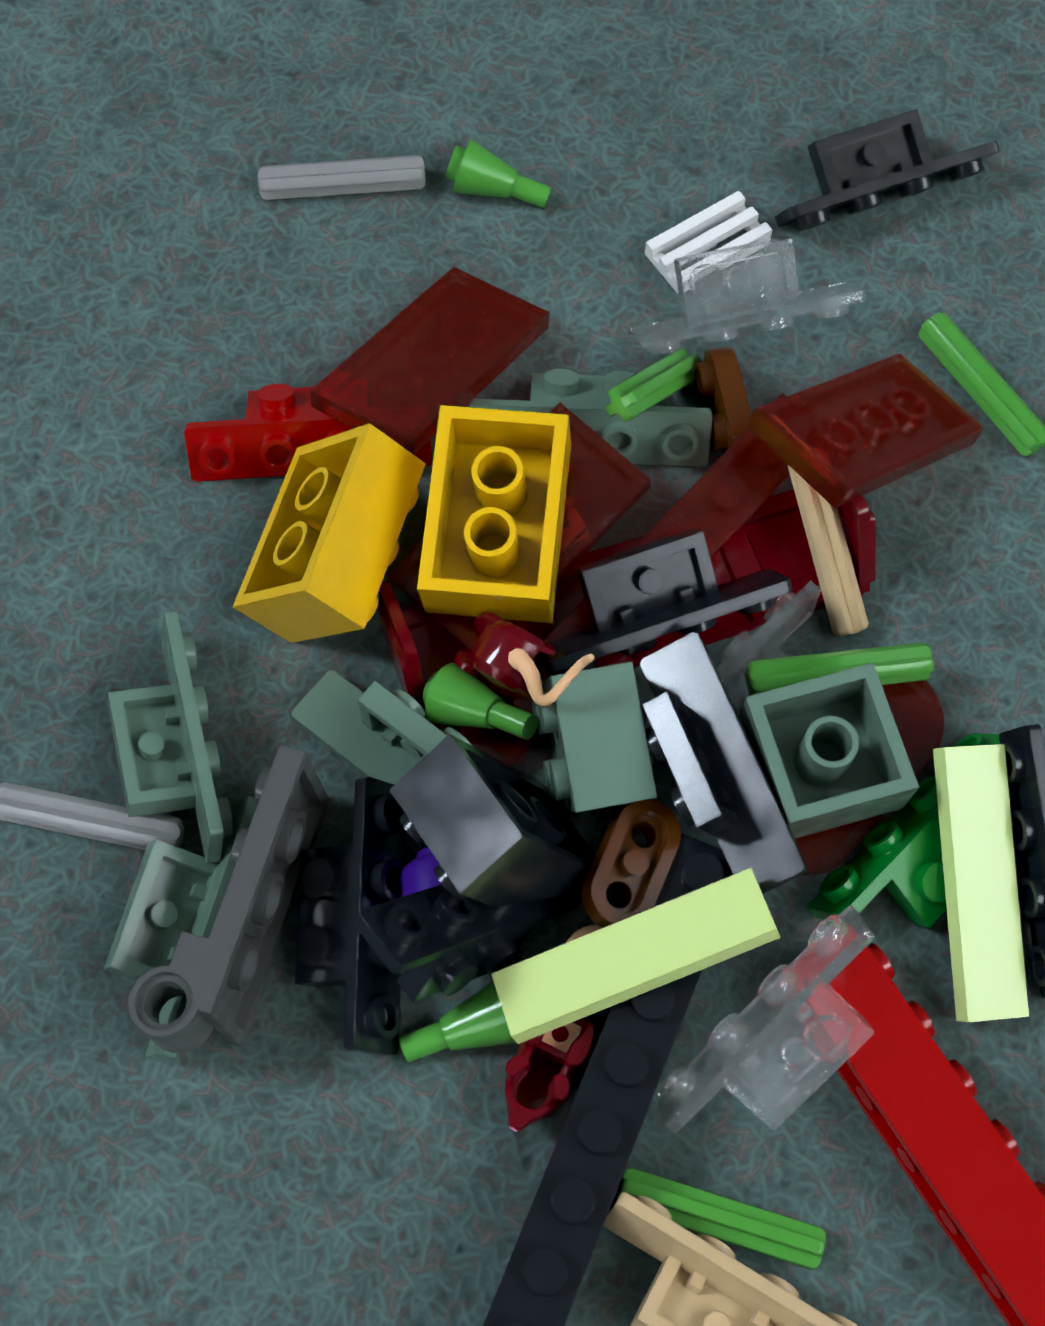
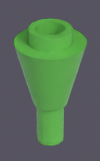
(485, 174)
(464, 701)
(471, 1024)

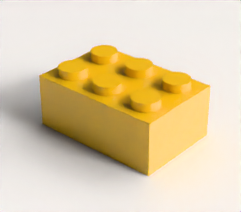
(495, 513)
(331, 535)

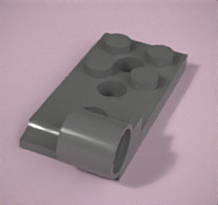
(229, 969)

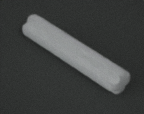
(341, 177)
(86, 817)

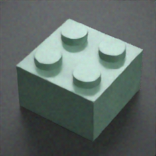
(596, 740)
(830, 749)

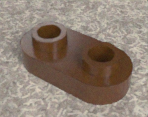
(722, 383)
(629, 868)

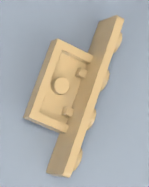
(702, 1279)

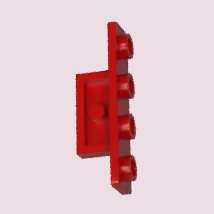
(264, 441)

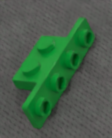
(899, 856)

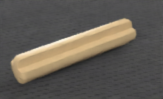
(830, 559)

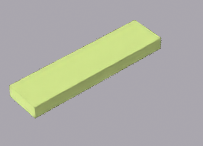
(980, 883)
(634, 956)

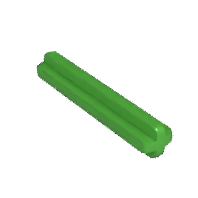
(652, 384)
(983, 384)
(892, 663)
(731, 1220)

